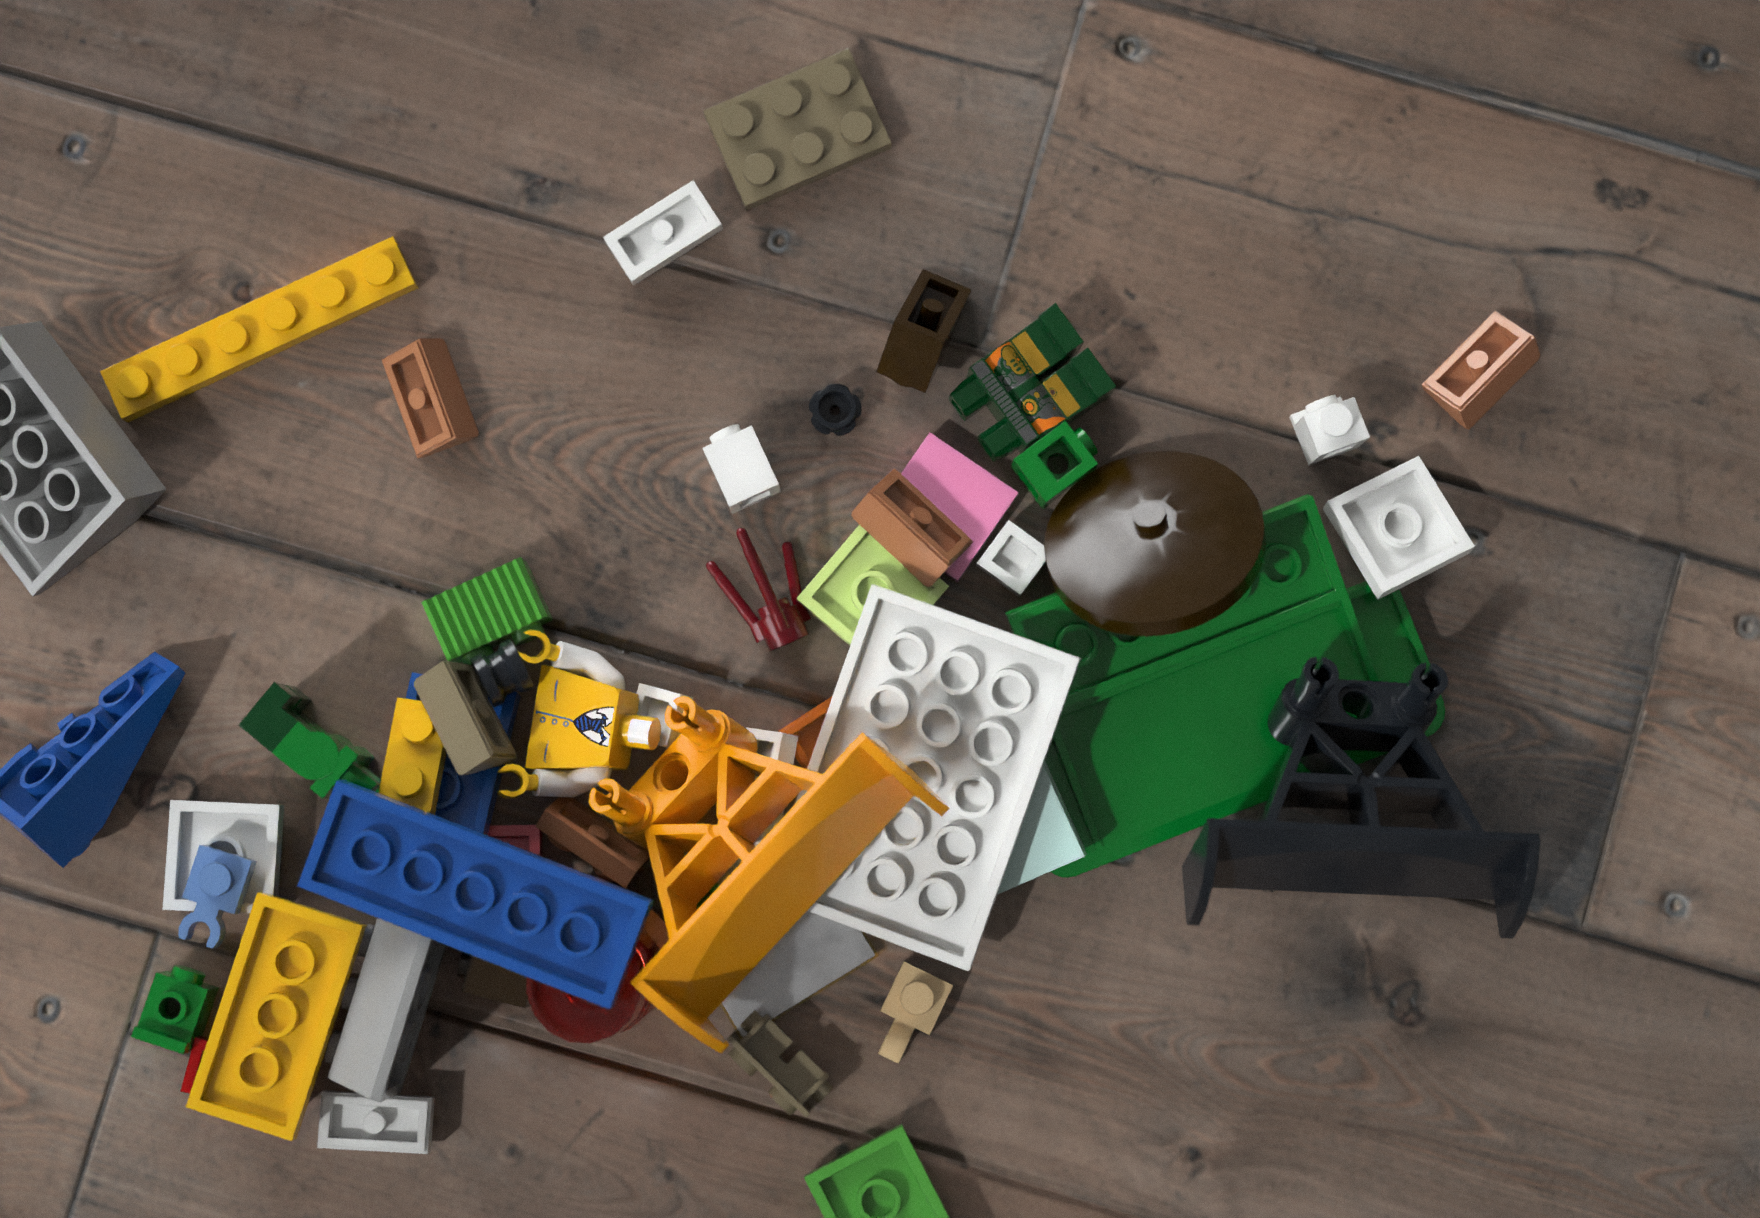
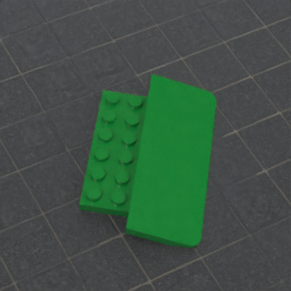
(1179, 720)

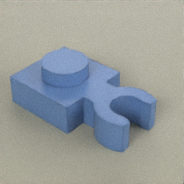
(217, 885)

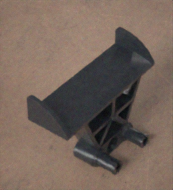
(1363, 856)

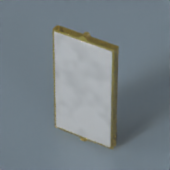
(798, 968)

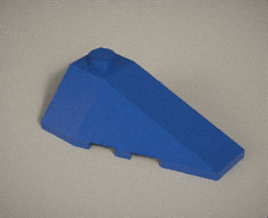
(73, 781)

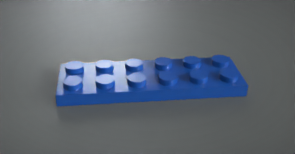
(475, 893)

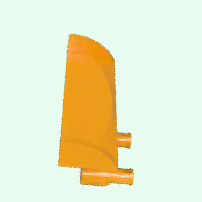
(775, 881)

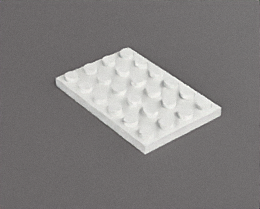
(975, 724)

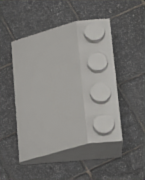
(63, 463)

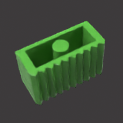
(488, 612)

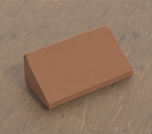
(1482, 369)
(430, 396)
(911, 528)

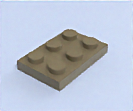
(797, 129)

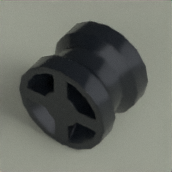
(502, 673)

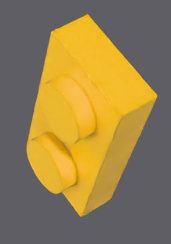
(413, 758)

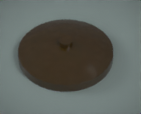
(1155, 543)

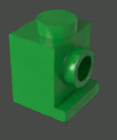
(1062, 441)
(196, 1005)

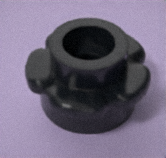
(831, 396)

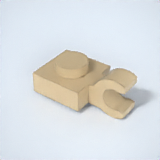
(914, 1003)

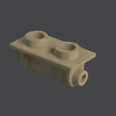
(791, 1081)

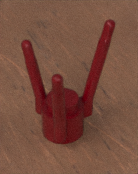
(779, 620)

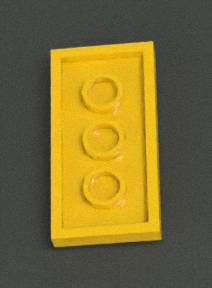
(276, 1016)

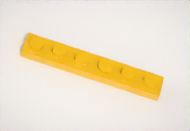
(259, 329)

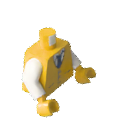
(579, 723)

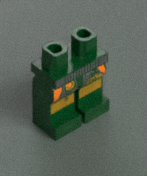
(1013, 390)

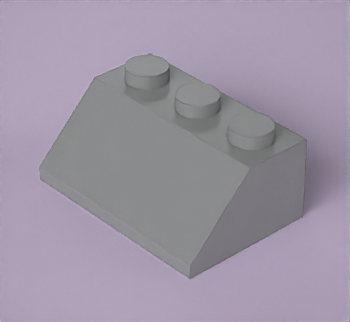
(384, 1011)

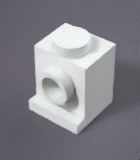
(1329, 428)

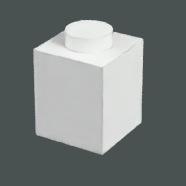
(740, 467)

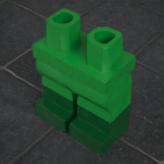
(303, 745)

